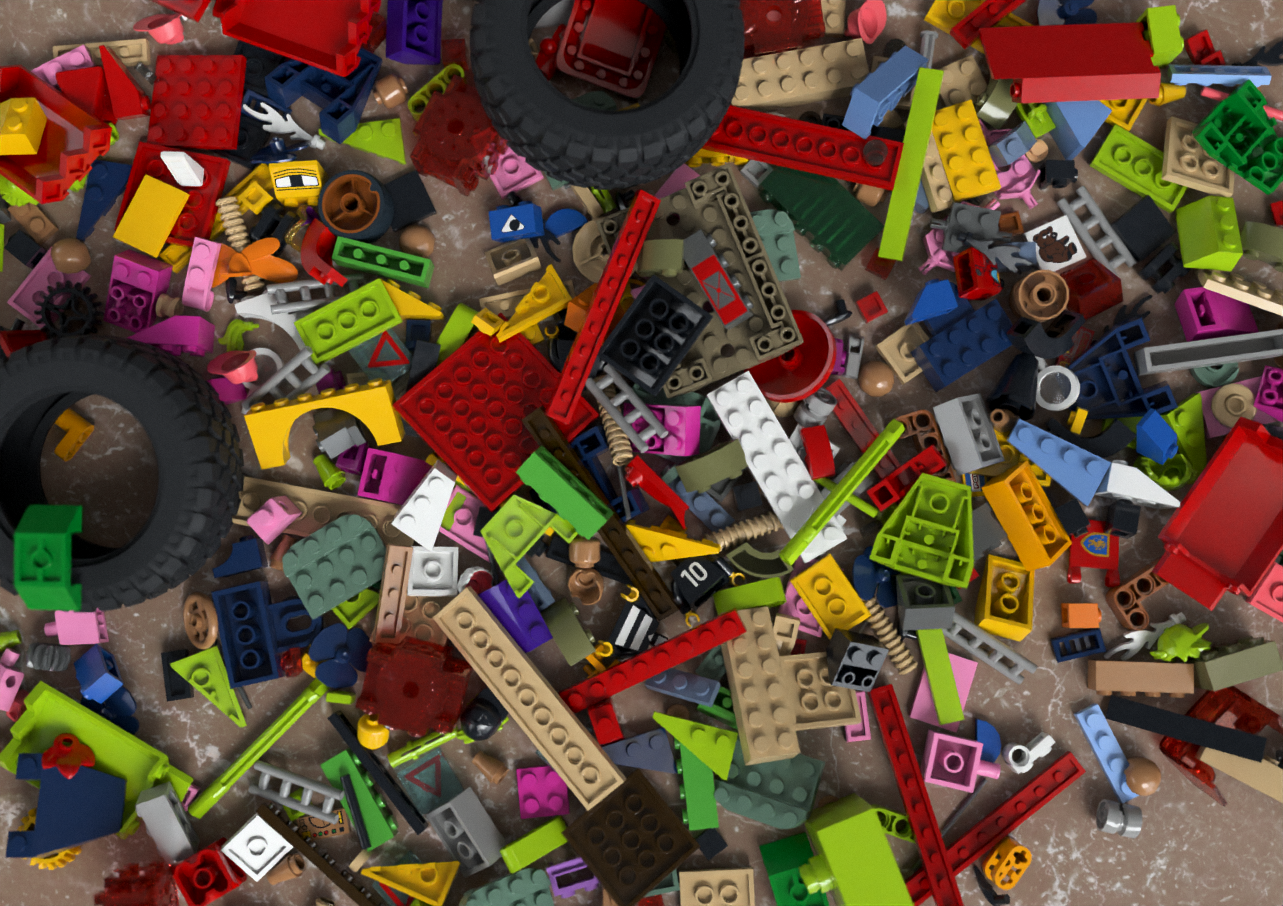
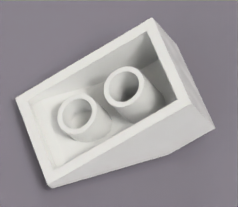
(1133, 485)

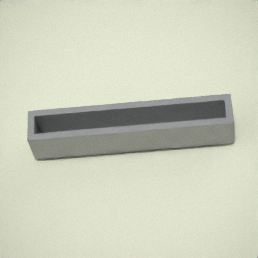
(1209, 352)

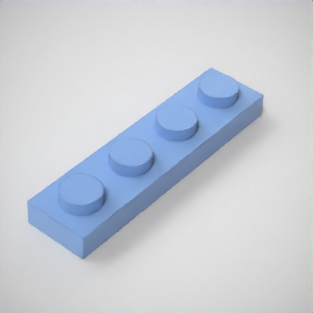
(1216, 74)
(1105, 750)

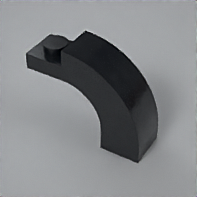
(1031, 338)
(1107, 443)

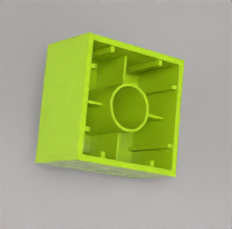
(852, 856)

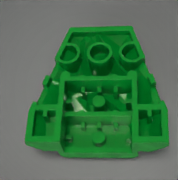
(1244, 138)

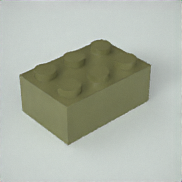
(1235, 663)

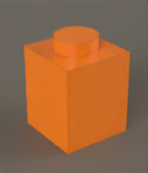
(1080, 615)

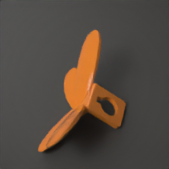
(255, 260)

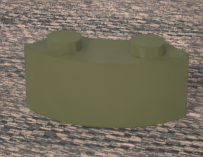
(995, 103)
(1263, 244)
(660, 257)
(712, 466)
(758, 563)
(568, 631)

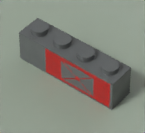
(716, 280)

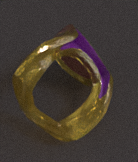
(307, 215)

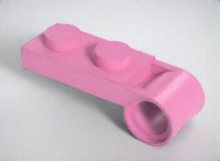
(74, 59)
(200, 274)

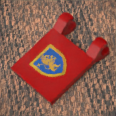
(1094, 551)

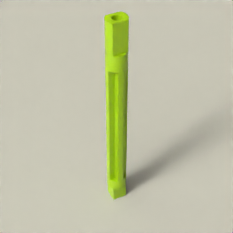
(841, 492)
(223, 783)

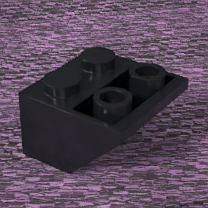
(854, 659)

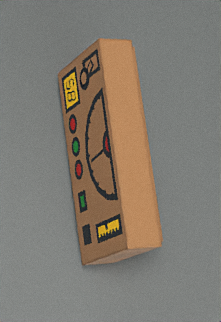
(321, 829)

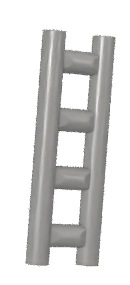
(1096, 218)
(304, 287)
(302, 357)
(625, 421)
(991, 659)
(282, 797)

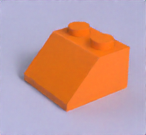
(577, 309)

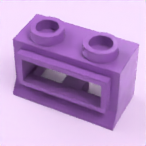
(570, 865)

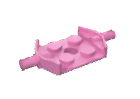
(1020, 173)
(933, 244)

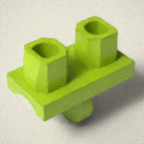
(1036, 117)

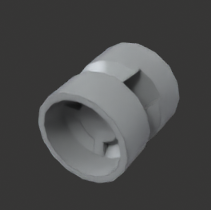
(815, 408)
(1122, 819)

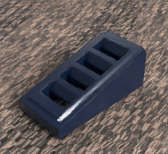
(250, 95)
(1099, 648)

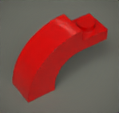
(317, 254)
(904, 477)

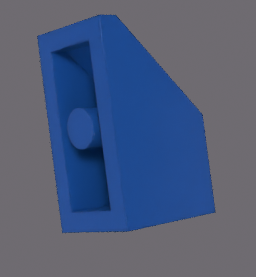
(932, 301)
(1156, 438)

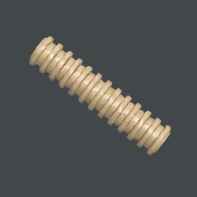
(237, 236)
(616, 438)
(745, 530)
(889, 638)

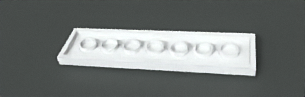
(773, 461)

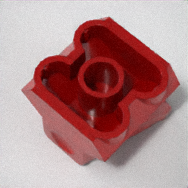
(89, 90)
(207, 875)

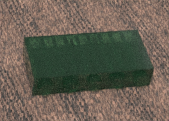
(822, 213)

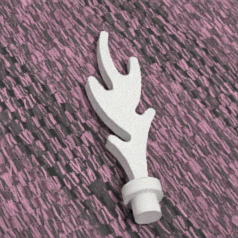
(281, 127)
(1143, 636)

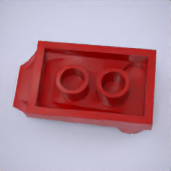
(642, 475)

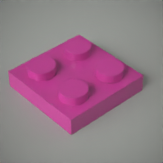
(541, 792)

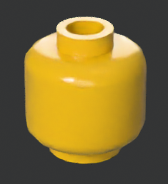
(370, 733)

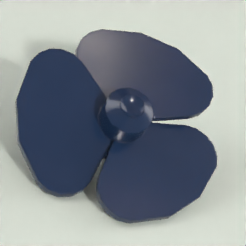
(1060, 11)
(277, 152)
(870, 574)
(340, 647)
(116, 709)

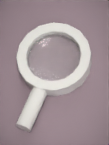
(268, 365)
(1056, 387)

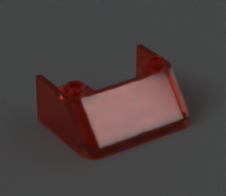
(1222, 707)

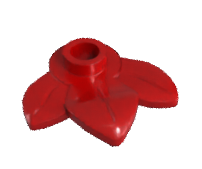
(67, 758)

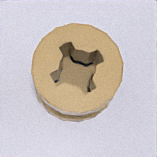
(169, 306)

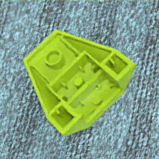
(930, 533)

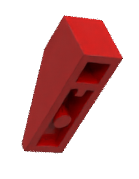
(125, 93)

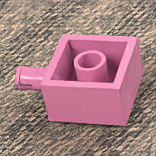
(954, 761)

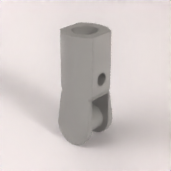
(853, 360)

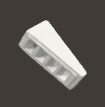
(183, 168)

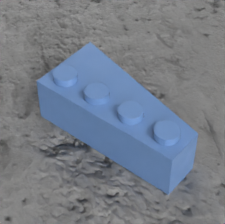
(882, 90)
(1064, 462)

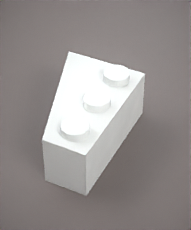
(426, 506)

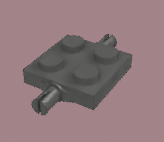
(966, 218)

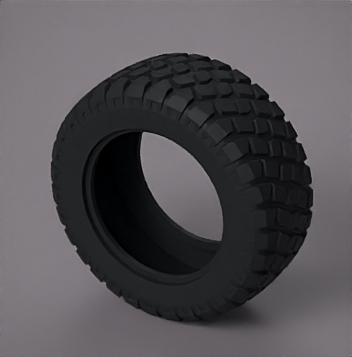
(607, 145)
(191, 442)

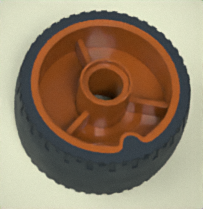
(370, 217)

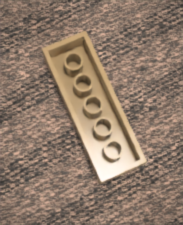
(801, 76)
(759, 691)

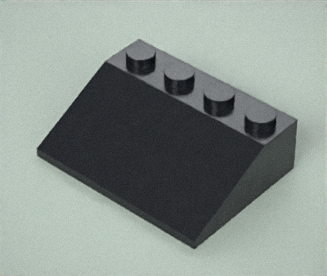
(654, 335)

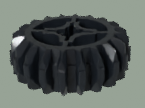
(48, 306)

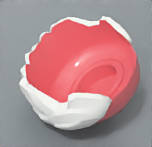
(476, 577)

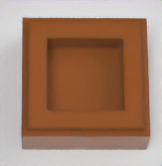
(1011, 223)

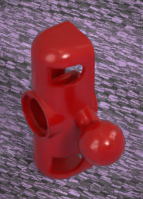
(548, 53)

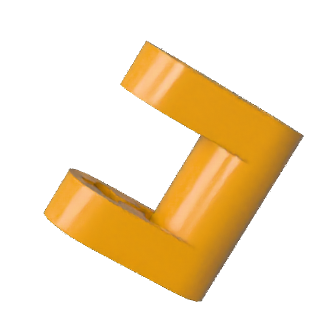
(77, 431)
(1011, 854)

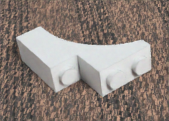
(260, 308)

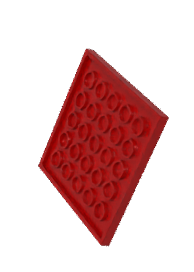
(475, 407)

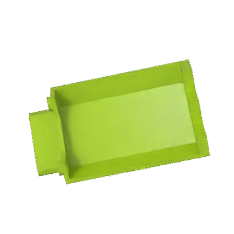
(114, 749)

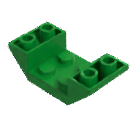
(44, 557)
(782, 863)

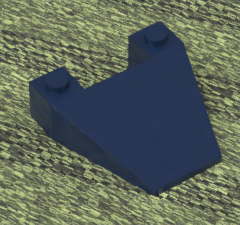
(338, 96)
(1109, 380)
(588, 448)
(67, 809)

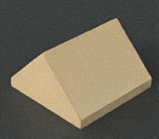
(512, 260)

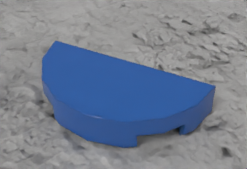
(564, 222)
(990, 738)

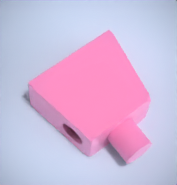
(272, 518)
(78, 627)
(9, 678)

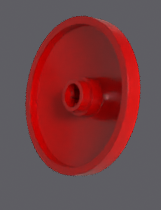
(801, 369)

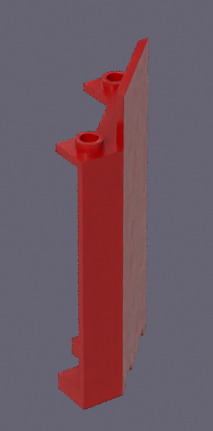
(308, 31)
(1072, 61)
(68, 142)
(1229, 519)

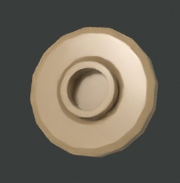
(1231, 403)

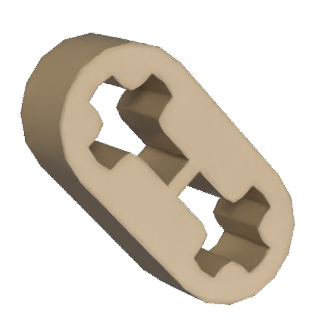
(588, 201)

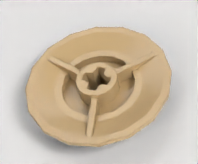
(589, 252)

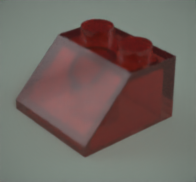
(1092, 288)

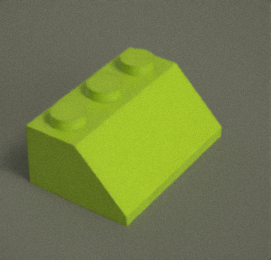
(1209, 234)

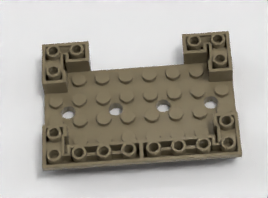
(718, 207)

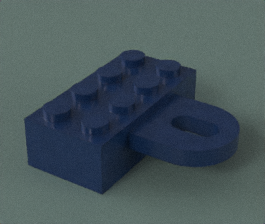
(962, 340)
(258, 632)

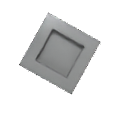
(756, 172)

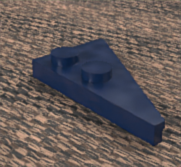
(103, 187)
(644, 751)

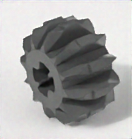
(48, 656)

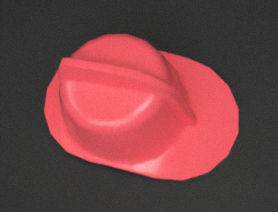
(867, 21)
(163, 28)
(235, 366)

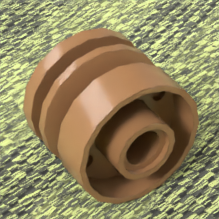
(1051, 290)

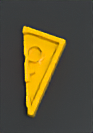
(542, 301)
(669, 544)
(423, 881)

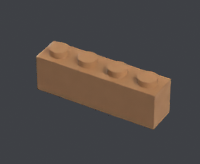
(1141, 676)

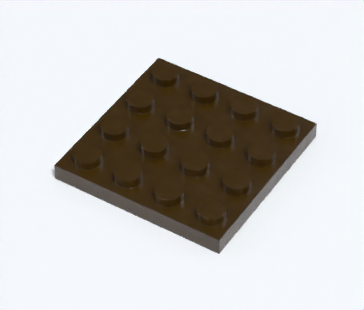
(631, 840)

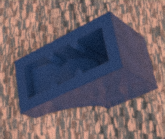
(245, 557)

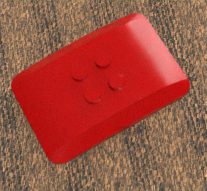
(611, 44)

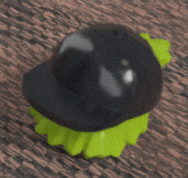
(482, 717)

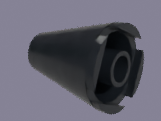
(1017, 387)

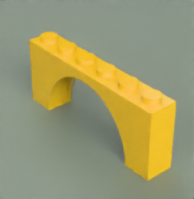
(370, 403)

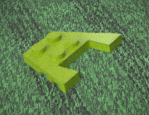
(514, 533)

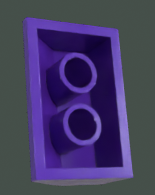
(414, 31)
(517, 615)

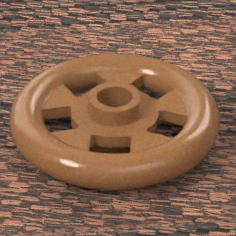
(200, 620)

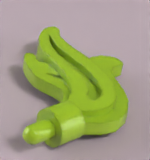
(234, 334)

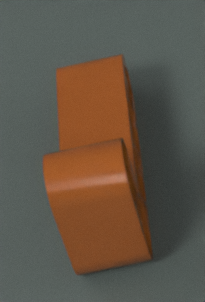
(919, 434)
(1133, 596)

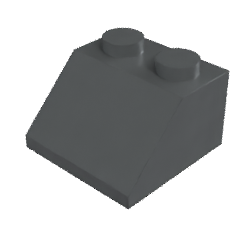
(923, 603)

